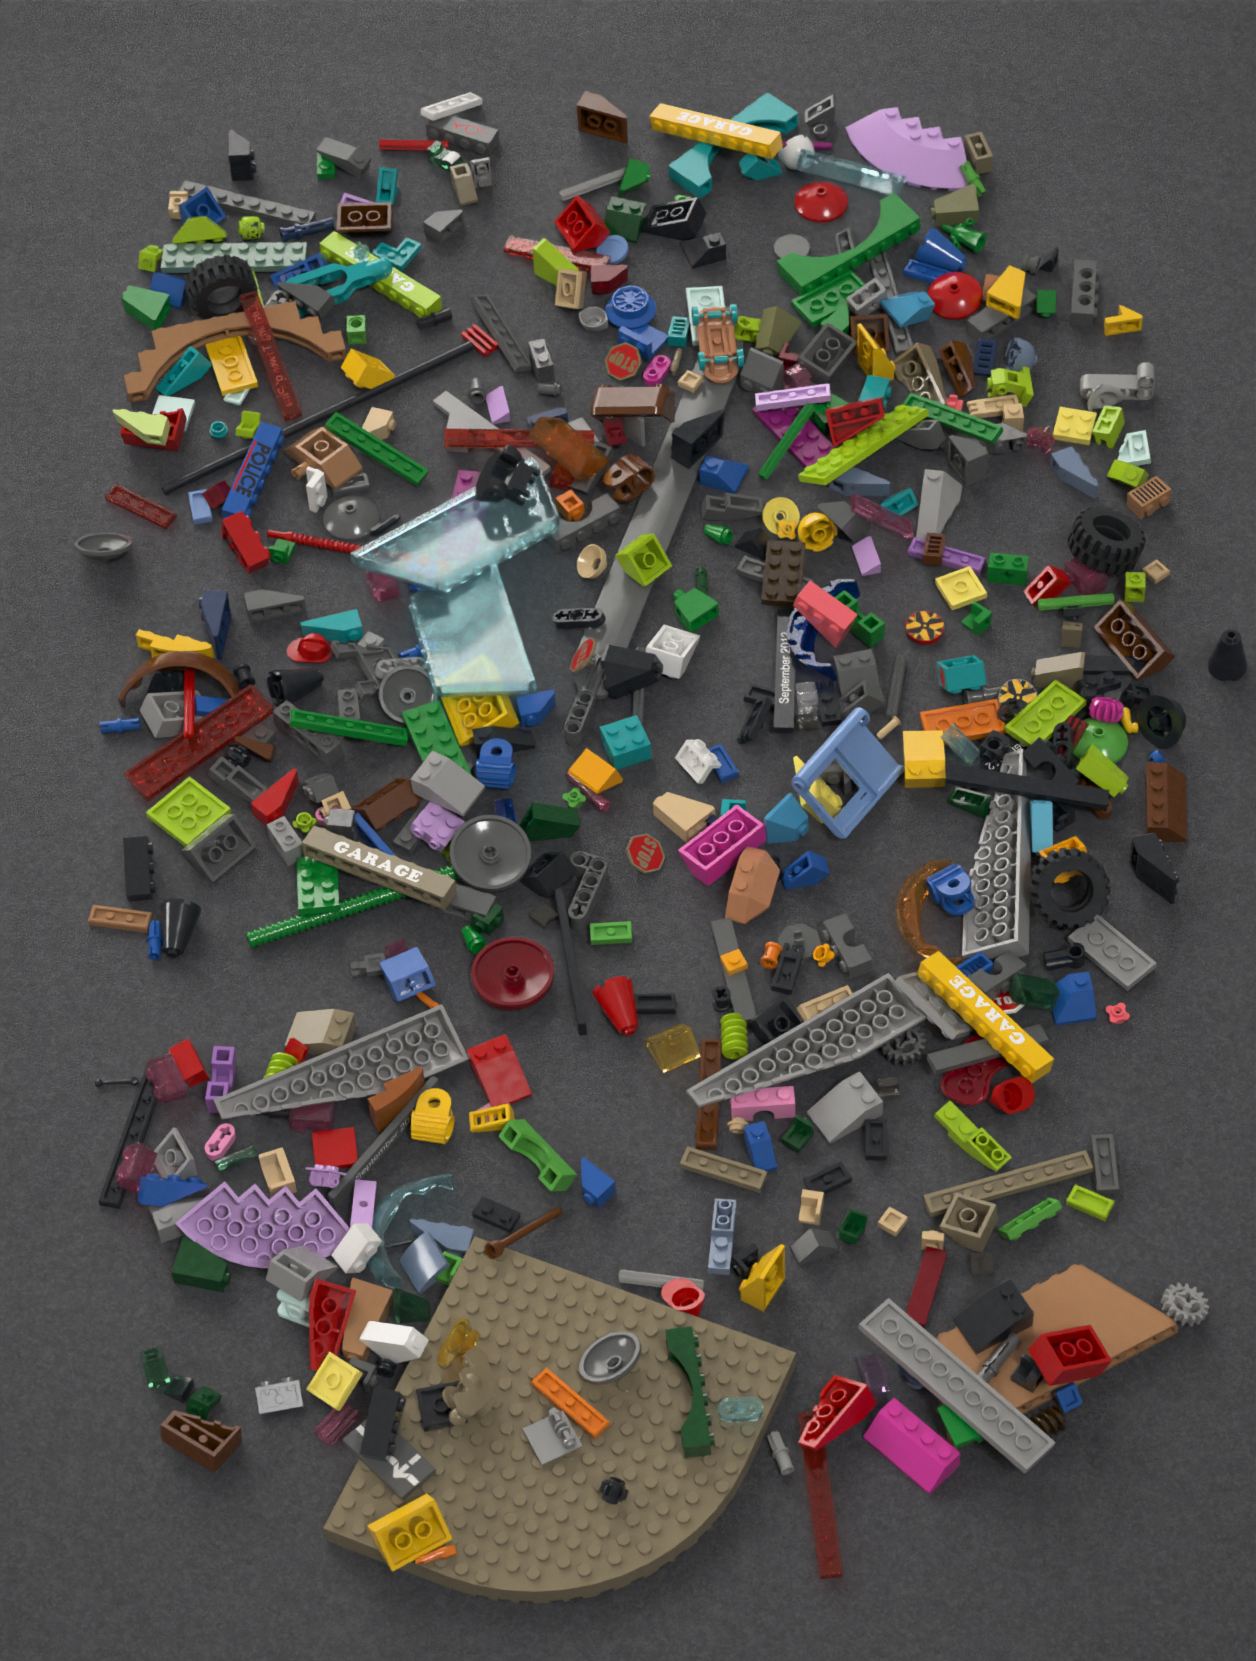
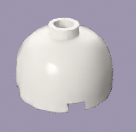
(790, 154)

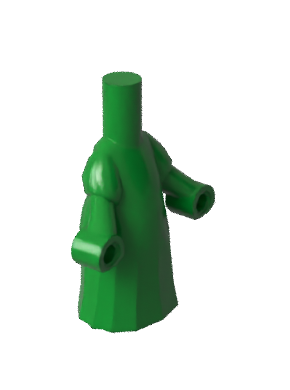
(970, 238)

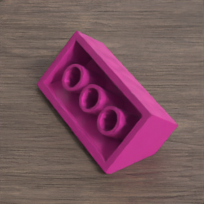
(721, 844)
(912, 1446)

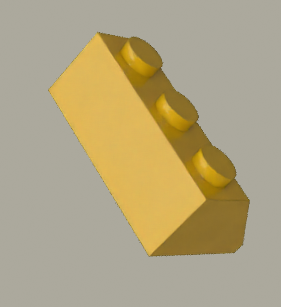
(410, 1532)

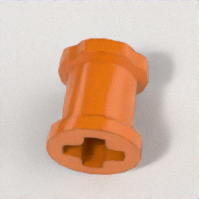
(771, 955)

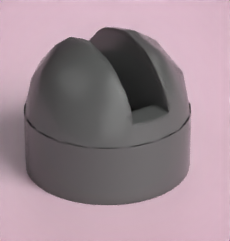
(820, 131)

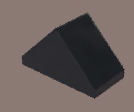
(754, 543)

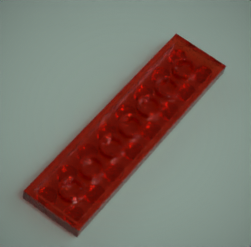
(210, 736)

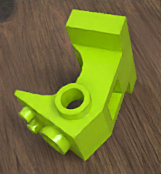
(1006, 381)

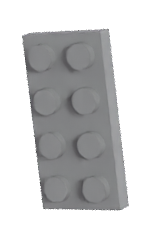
(1113, 952)
(933, 1006)

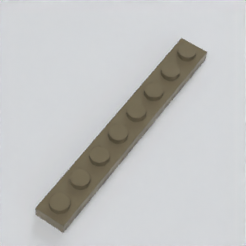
(1012, 1181)

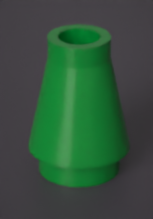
(719, 533)
(473, 939)

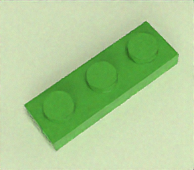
(1029, 1219)

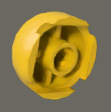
(817, 531)

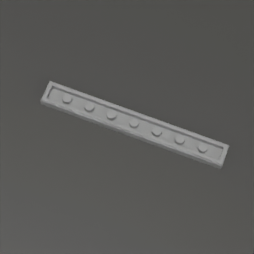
(447, 402)

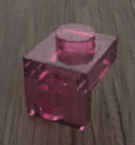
(1040, 436)

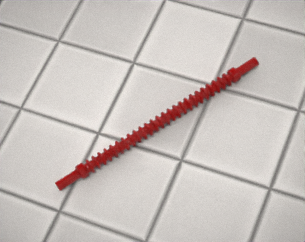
(290, 536)

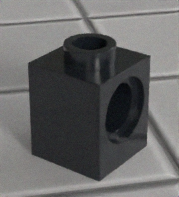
(994, 747)

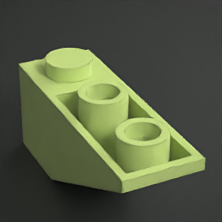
(148, 427)

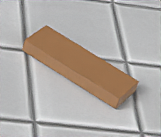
(120, 918)

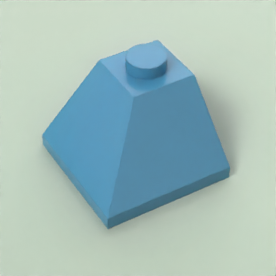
(909, 308)
(786, 821)

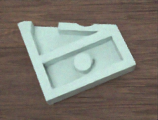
(1135, 449)

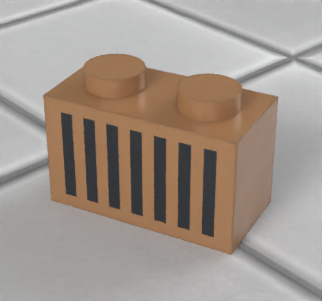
(1148, 497)

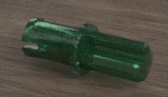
(235, 1159)

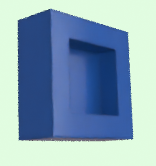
(1068, 1397)

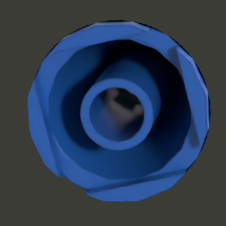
(940, 252)

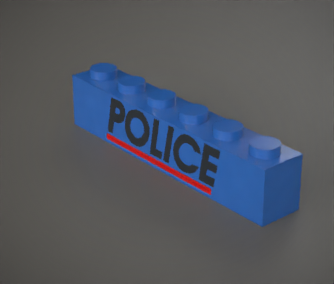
(254, 470)

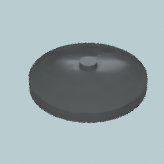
(490, 853)

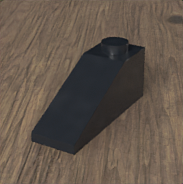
(518, 738)

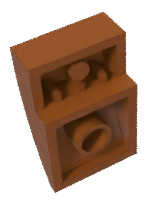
(394, 1098)

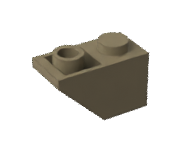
(463, 184)

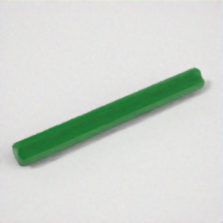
(786, 441)

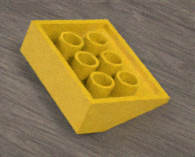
(478, 712)

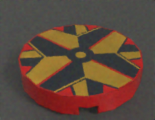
(924, 627)

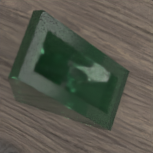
(410, 1307)

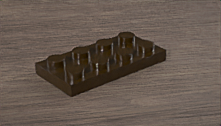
(783, 572)

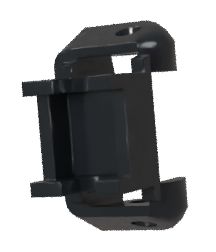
(503, 479)

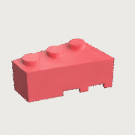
(825, 613)

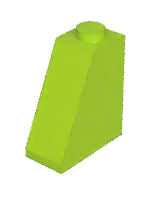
(549, 260)
(1102, 771)

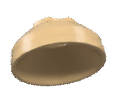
(588, 559)

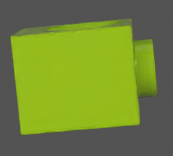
(1134, 587)

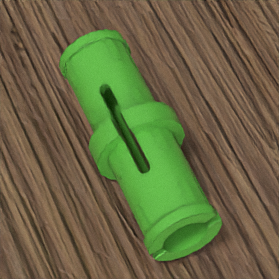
(972, 178)

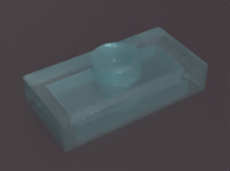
(960, 744)

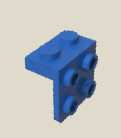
(645, 338)

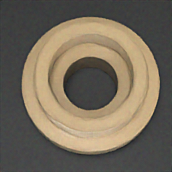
(737, 1125)

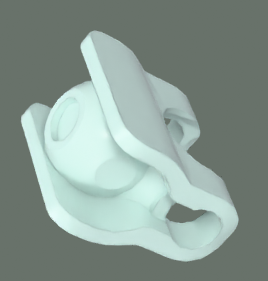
(293, 1308)

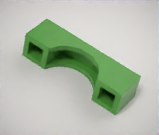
(524, 1139)

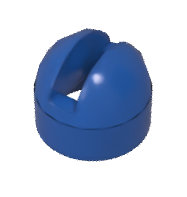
(1156, 756)

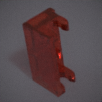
(559, 476)

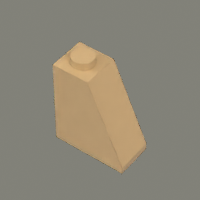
(682, 814)

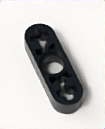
(591, 618)
(1058, 742)

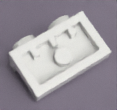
(697, 760)

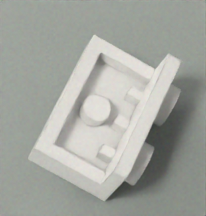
(316, 489)

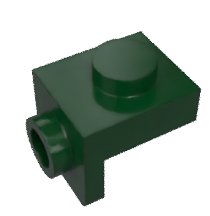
(492, 920)
(799, 1133)
(852, 1227)
(202, 1402)

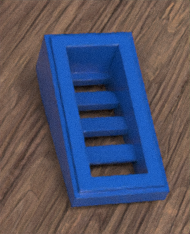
(976, 962)

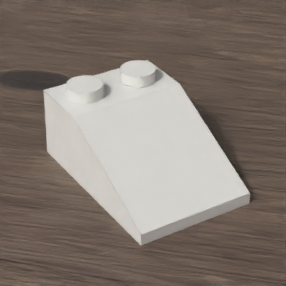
(673, 649)

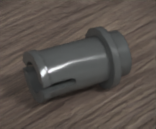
(550, 389)

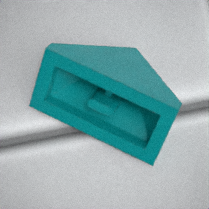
(900, 502)

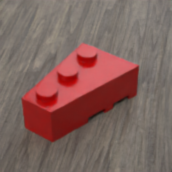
(852, 418)
(177, 421)
(245, 542)

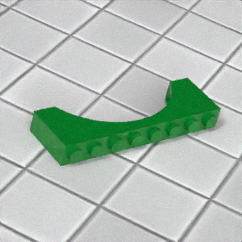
(895, 225)

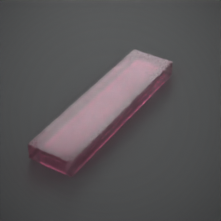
(881, 516)

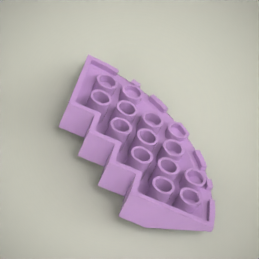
(909, 150)
(256, 1228)

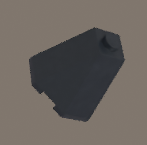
(628, 670)

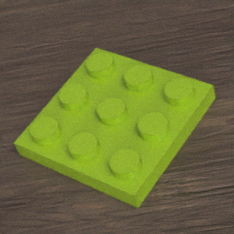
(187, 811)

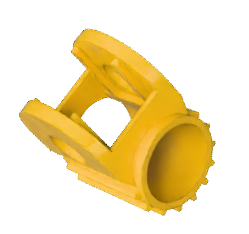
(433, 1120)

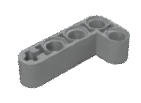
(1132, 386)

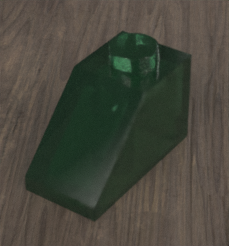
(155, 1367)

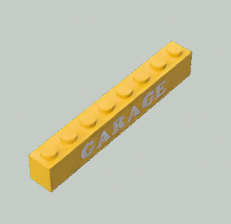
(716, 131)
(985, 1017)

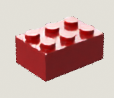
(1070, 1355)

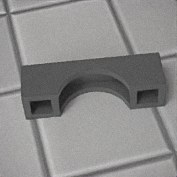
(604, 513)

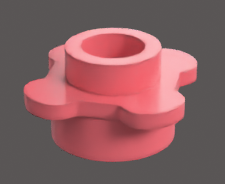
(1117, 1018)

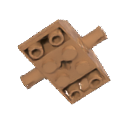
(328, 454)

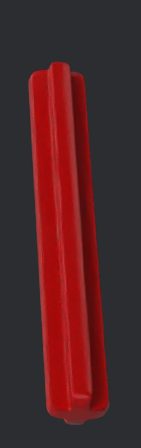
(410, 145)

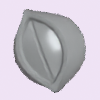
(593, 319)

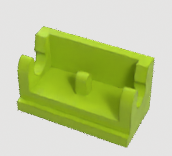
(1109, 425)

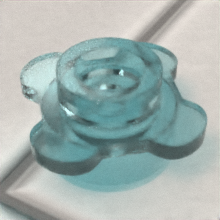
(361, 251)

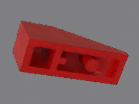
(275, 800)

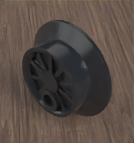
(1161, 720)

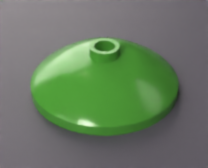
(1107, 737)

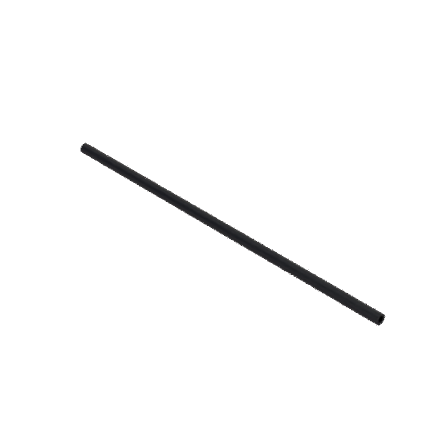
(322, 415)

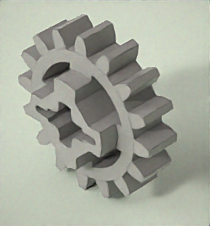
(1184, 1304)

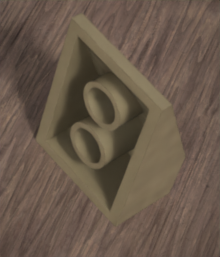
(323, 1029)

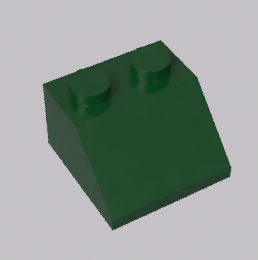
(625, 218)

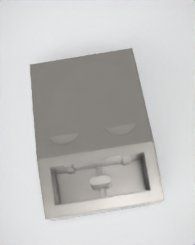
(296, 1270)

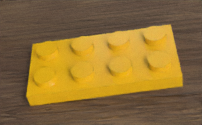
(231, 365)

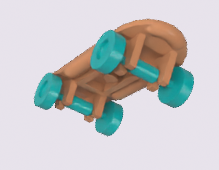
(717, 343)

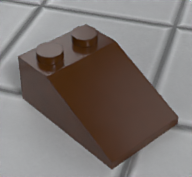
(601, 118)

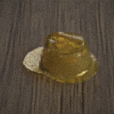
(458, 1342)

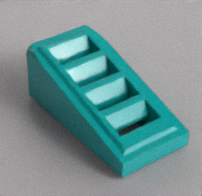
(673, 337)

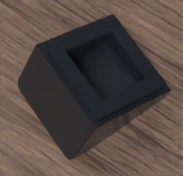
(1050, 261)
(180, 1388)

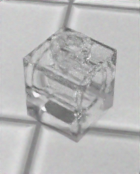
(806, 697)

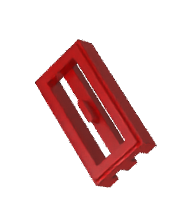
(482, 338)

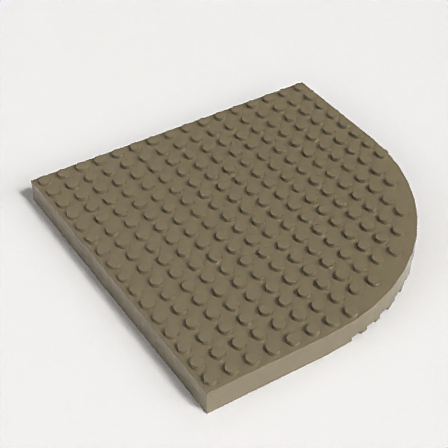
(544, 1527)

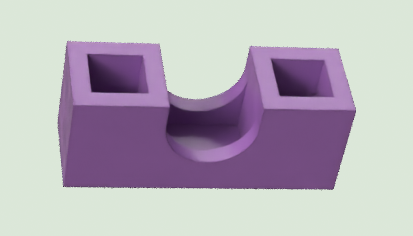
(223, 1075)

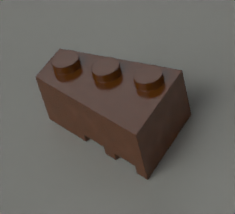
(199, 1439)

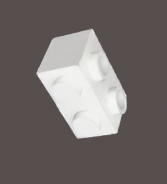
(356, 1248)

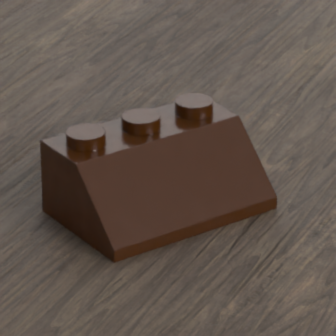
(365, 217)
(387, 803)

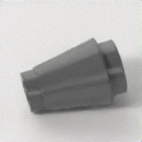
(477, 391)

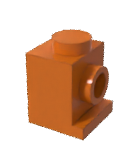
(572, 509)

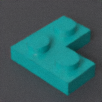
(399, 256)

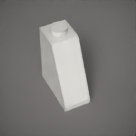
(394, 1341)

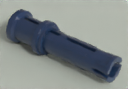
(298, 231)

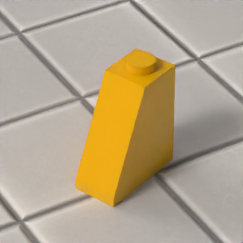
(1007, 292)

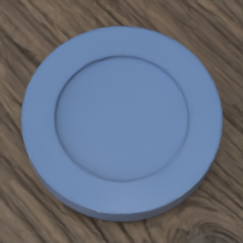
(615, 247)

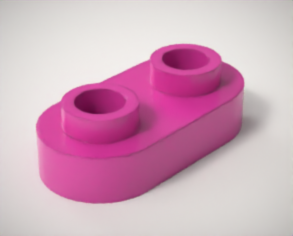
(659, 367)

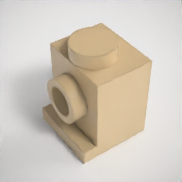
(176, 199)
(337, 800)

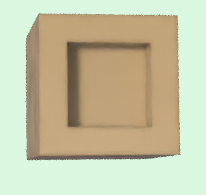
(811, 1207)

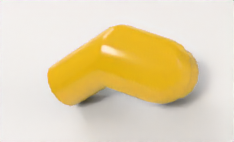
(1126, 721)

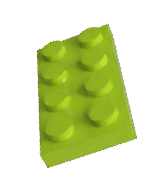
(1044, 713)

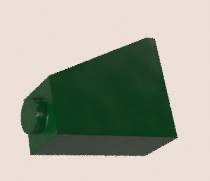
(549, 822)
(199, 1267)

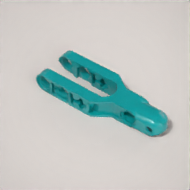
(357, 276)

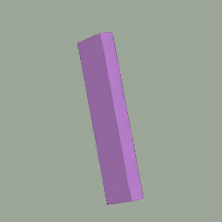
(951, 558)

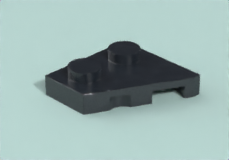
(164, 682)

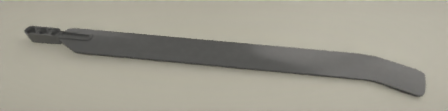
(655, 513)

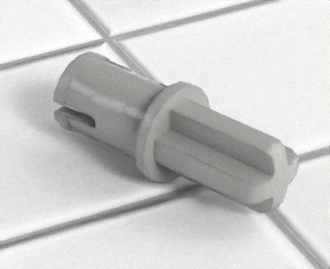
(780, 1453)

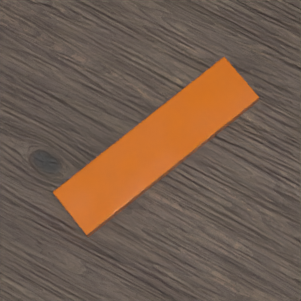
(571, 1403)

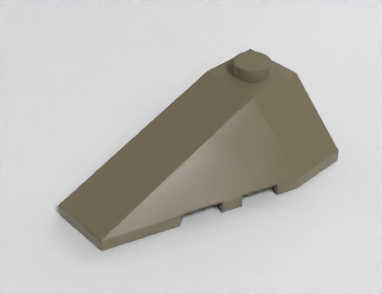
(920, 373)

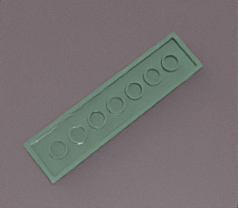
(260, 256)

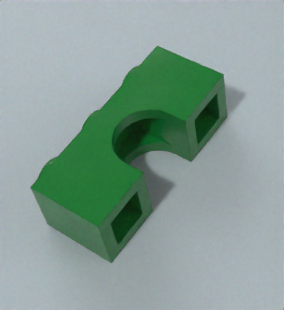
(867, 628)

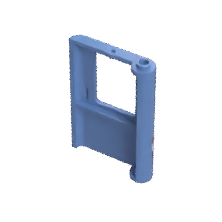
(864, 763)

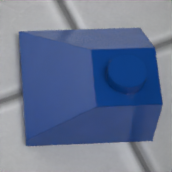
(722, 473)
(1075, 1000)

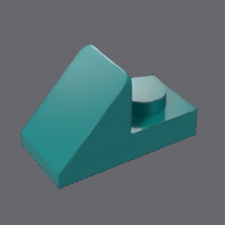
(387, 185)

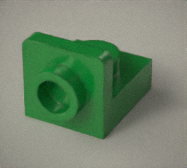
(282, 551)

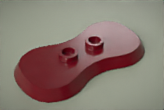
(971, 1084)

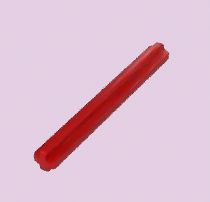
(189, 703)

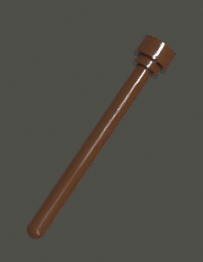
(496, 1247)

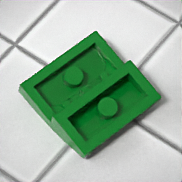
(957, 1428)

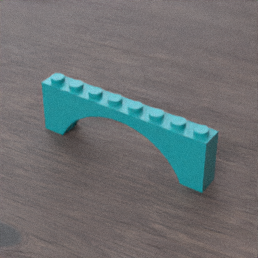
(692, 168)

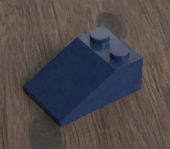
(217, 618)

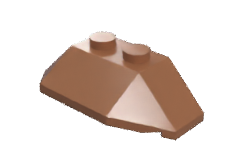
(752, 885)

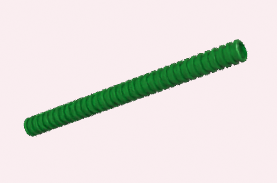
(347, 907)

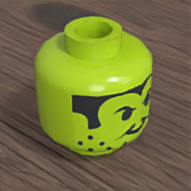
(250, 227)

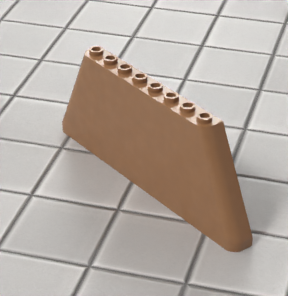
(1066, 1302)

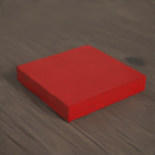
(335, 1148)

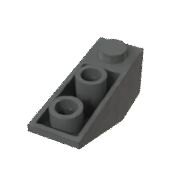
(311, 297)

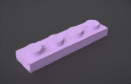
(793, 397)

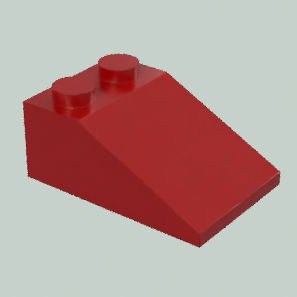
(498, 1071)

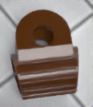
(635, 475)

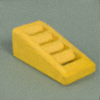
(491, 1112)

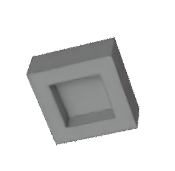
(371, 639)

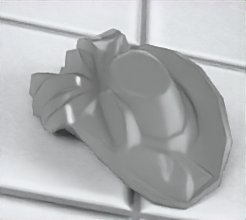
(1103, 395)

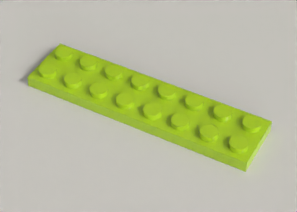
(862, 445)

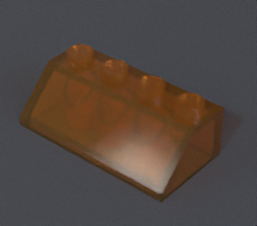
(568, 447)

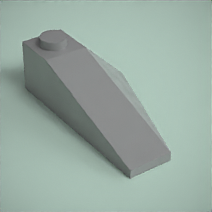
(938, 501)
(166, 1217)

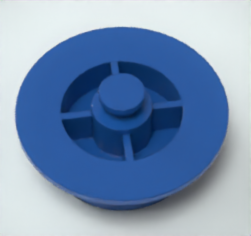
(630, 307)

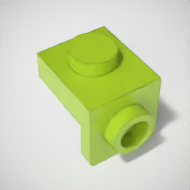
(148, 258)
(249, 424)

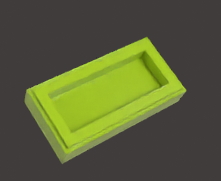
(1090, 1202)

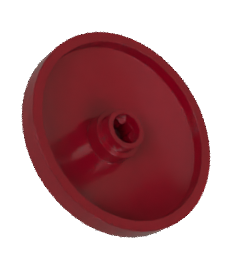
(512, 973)

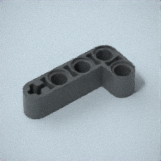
(592, 872)

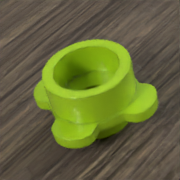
(304, 818)

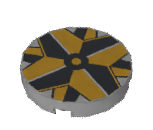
(1017, 689)

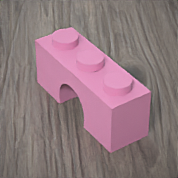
(774, 1099)

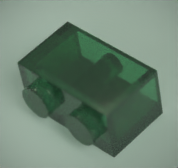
(1033, 991)

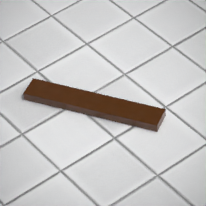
(708, 1115)

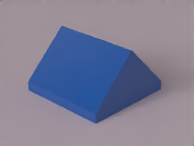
(201, 204)
(170, 285)

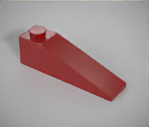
(328, 1318)
(840, 1408)

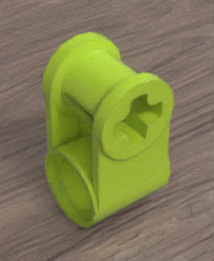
(748, 329)

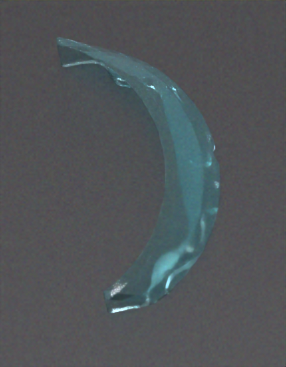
(850, 172)
(382, 1216)

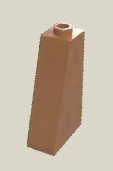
(369, 1304)

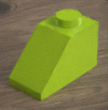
(1127, 474)

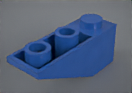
(163, 1191)

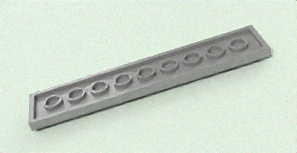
(957, 1385)

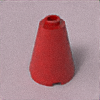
(618, 1003)

